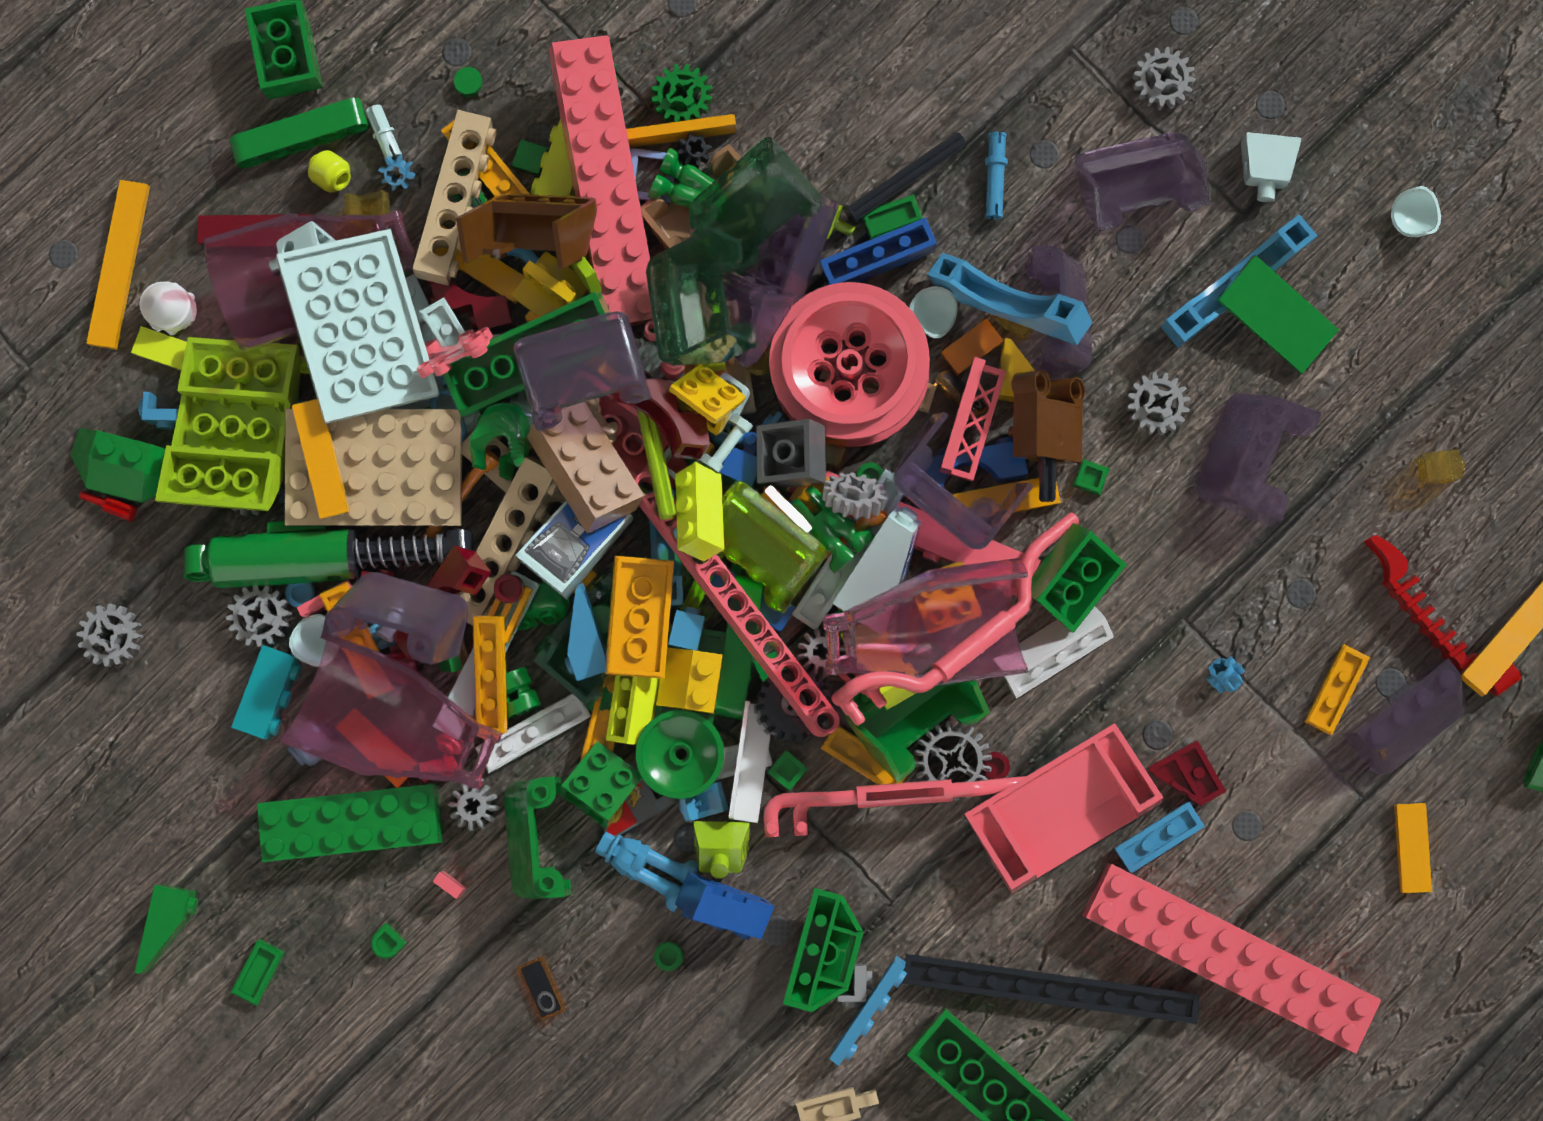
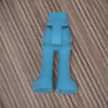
(630, 857)

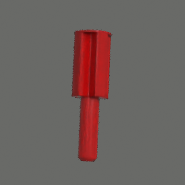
(111, 506)

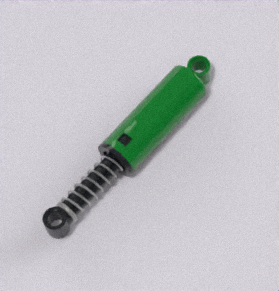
(309, 556)

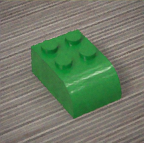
(283, 48)
(1075, 576)

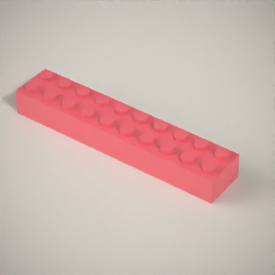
(603, 170)
(1231, 958)

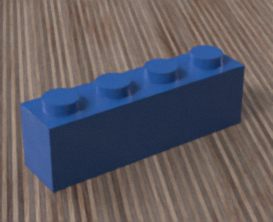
(879, 254)

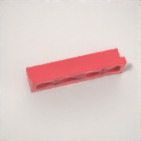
(964, 411)

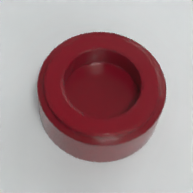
(509, 588)
(999, 764)

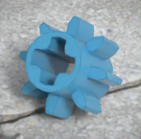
(404, 169)
(1225, 675)

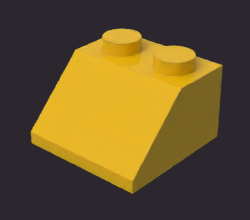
(690, 680)

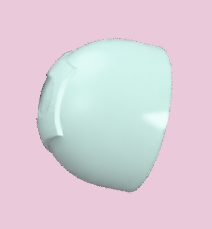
(1416, 212)
(935, 310)
(306, 640)

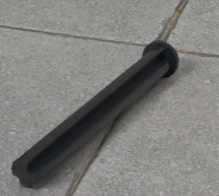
(904, 177)

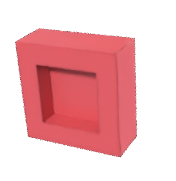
(450, 884)

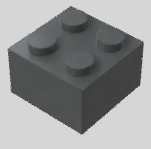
(791, 454)

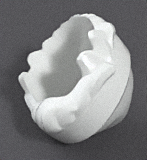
(168, 307)

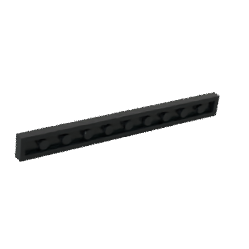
(1051, 988)

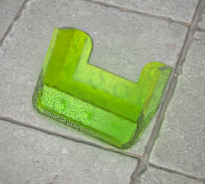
(769, 546)

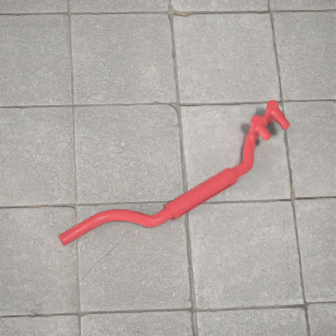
(965, 651)
(876, 796)

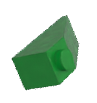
(167, 916)

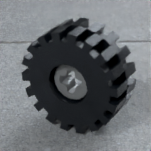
(775, 716)

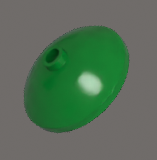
(658, 758)

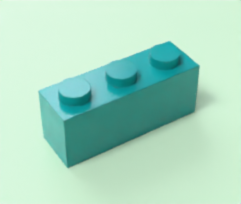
(267, 693)

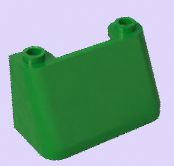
(527, 876)

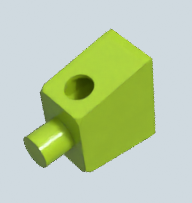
(721, 846)

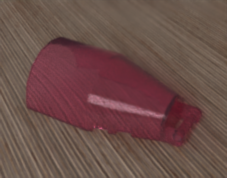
(247, 289)
(925, 619)
(386, 719)

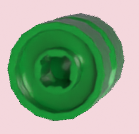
(519, 682)

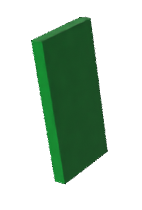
(1277, 314)

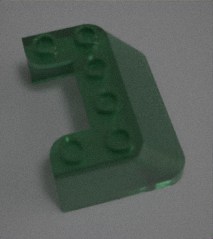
(691, 301)

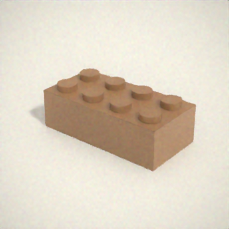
(586, 468)

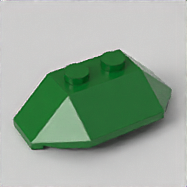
(117, 464)
(824, 952)

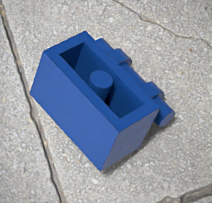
(742, 464)

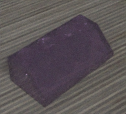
(794, 250)

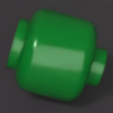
(548, 605)

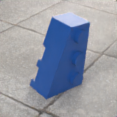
(723, 906)

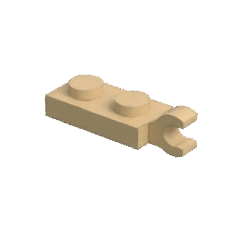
(836, 1106)

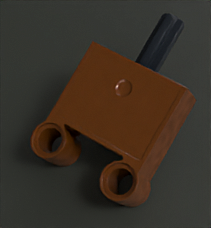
(1047, 427)

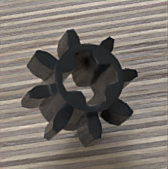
(696, 143)

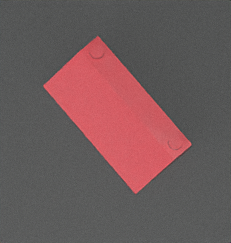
(1063, 808)

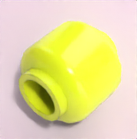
(329, 171)

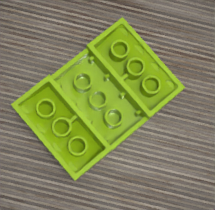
(230, 425)

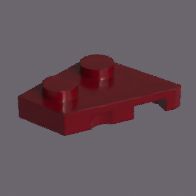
(1189, 774)

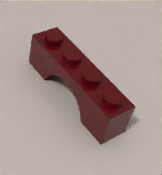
(458, 574)

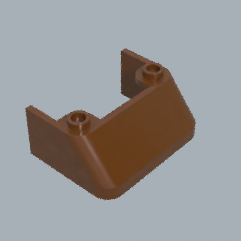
(528, 223)

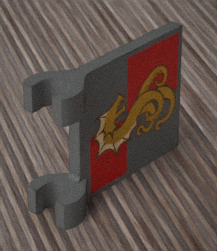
(638, 807)

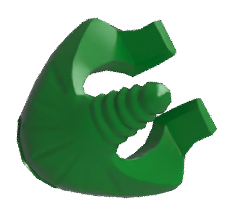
(498, 420)

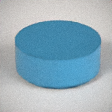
(299, 593)

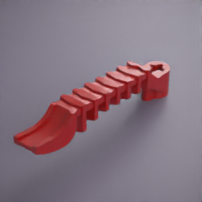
(1394, 568)

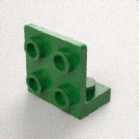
(600, 784)

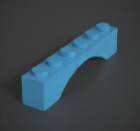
(1205, 308)
(1051, 315)

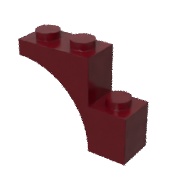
(488, 311)
(683, 430)

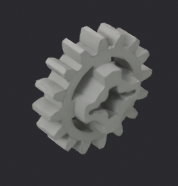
(1152, 72)
(1152, 394)
(854, 495)
(261, 605)
(98, 638)

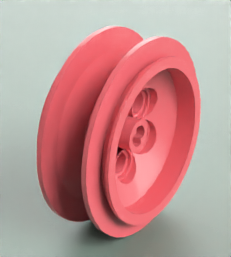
(835, 317)

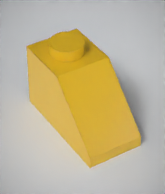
(1012, 362)

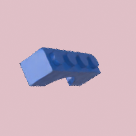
(994, 459)

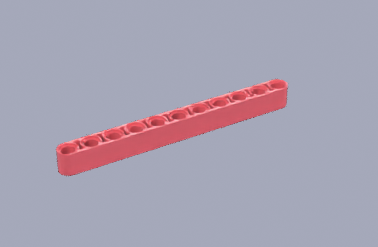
(738, 619)

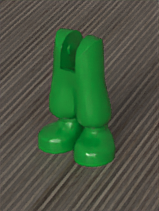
(691, 181)
(830, 526)

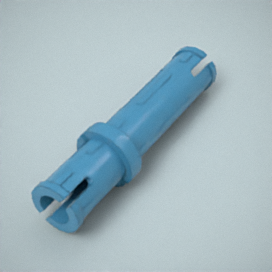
(995, 175)

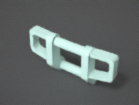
(740, 427)

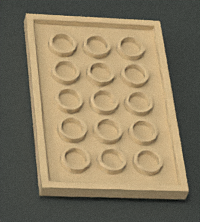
(393, 468)

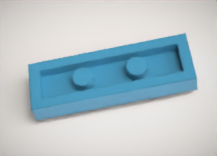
(1159, 837)

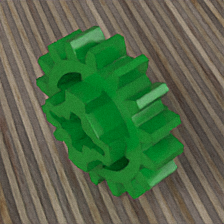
(690, 87)

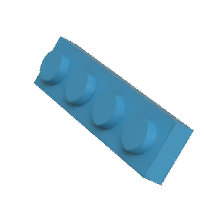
(862, 1021)

